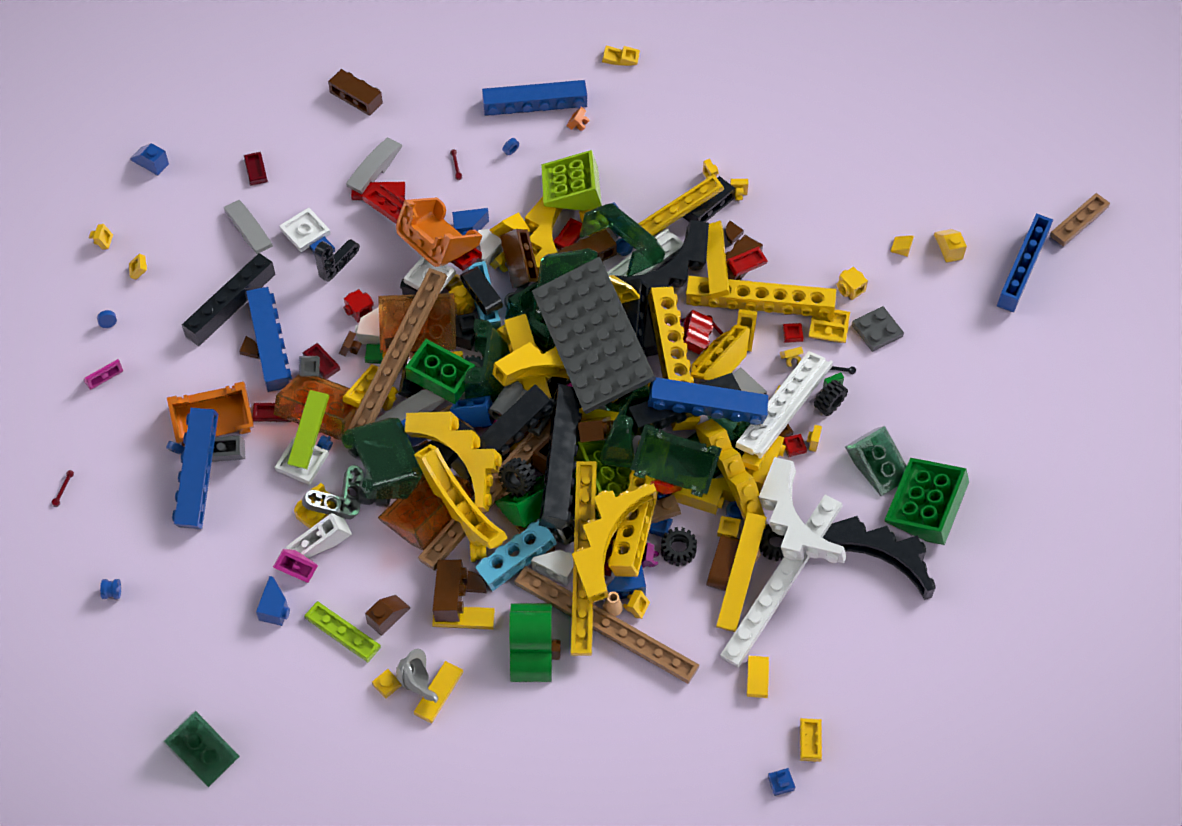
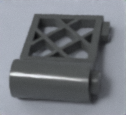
(507, 398)

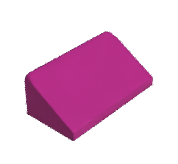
(103, 374)

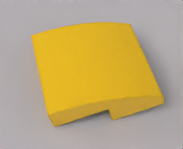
(830, 328)

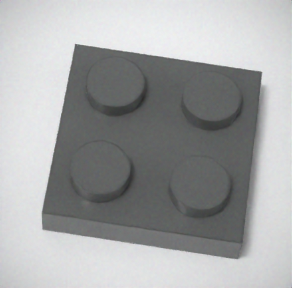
(877, 328)

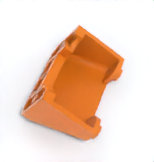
(426, 231)
(229, 403)

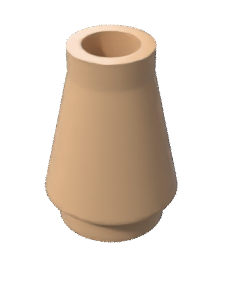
(613, 604)

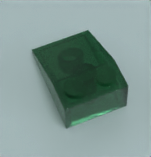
(878, 459)
(200, 748)

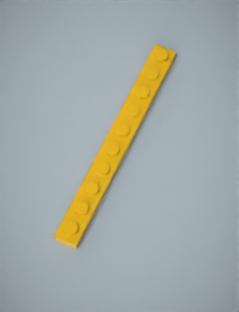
(584, 511)

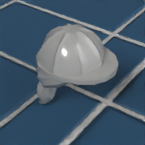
(414, 676)

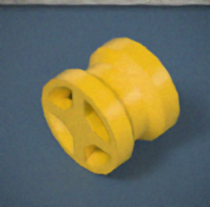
(477, 553)

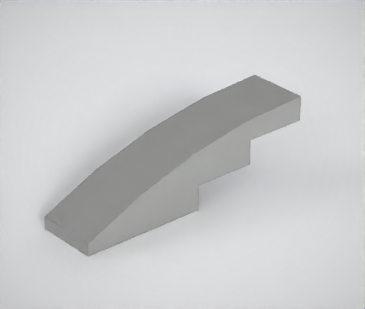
(373, 165)
(248, 227)
(420, 402)

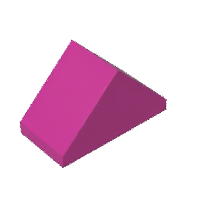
(295, 564)

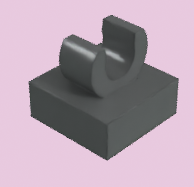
(309, 365)

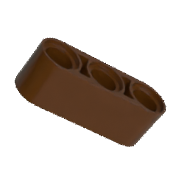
(723, 562)

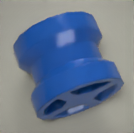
(110, 589)

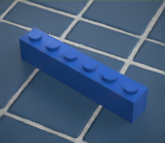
(534, 97)
(1024, 263)
(268, 340)
(708, 401)
(196, 468)

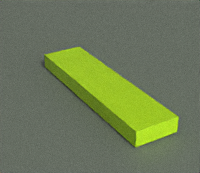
(308, 429)
(342, 631)

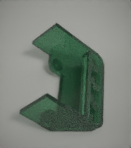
(648, 249)

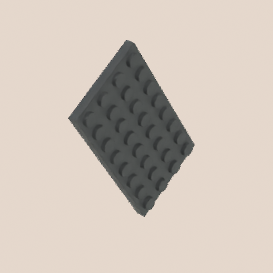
(593, 335)

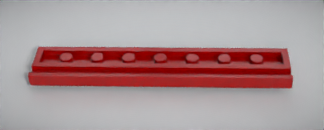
(390, 205)

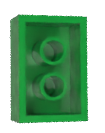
(438, 371)

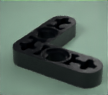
(331, 264)

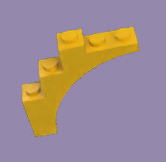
(541, 224)
(529, 363)
(479, 462)
(732, 467)
(719, 489)
(460, 507)
(599, 533)

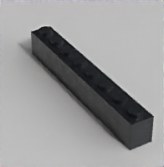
(560, 459)

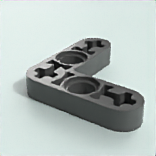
(345, 499)

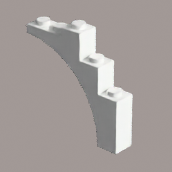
(798, 538)

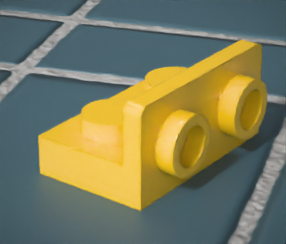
(311, 517)

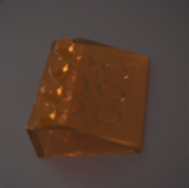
(438, 327)
(293, 397)
(421, 514)

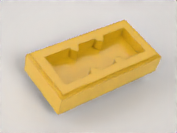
(810, 739)

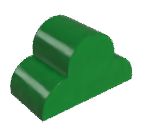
(530, 642)

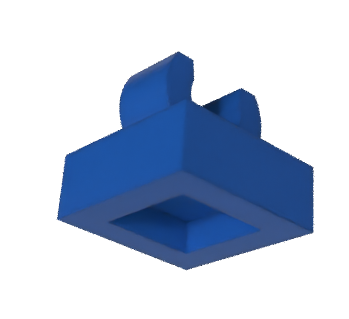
(781, 781)

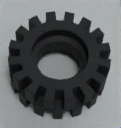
(830, 397)
(510, 481)
(681, 536)
(769, 549)

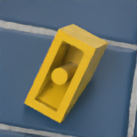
(509, 224)
(951, 244)
(748, 319)

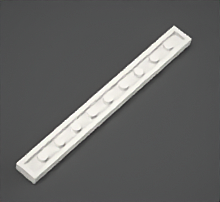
(776, 588)

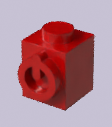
(358, 304)

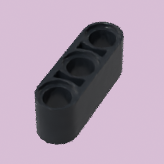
(481, 291)

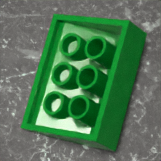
(928, 499)

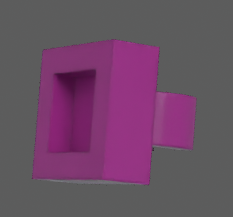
(648, 555)

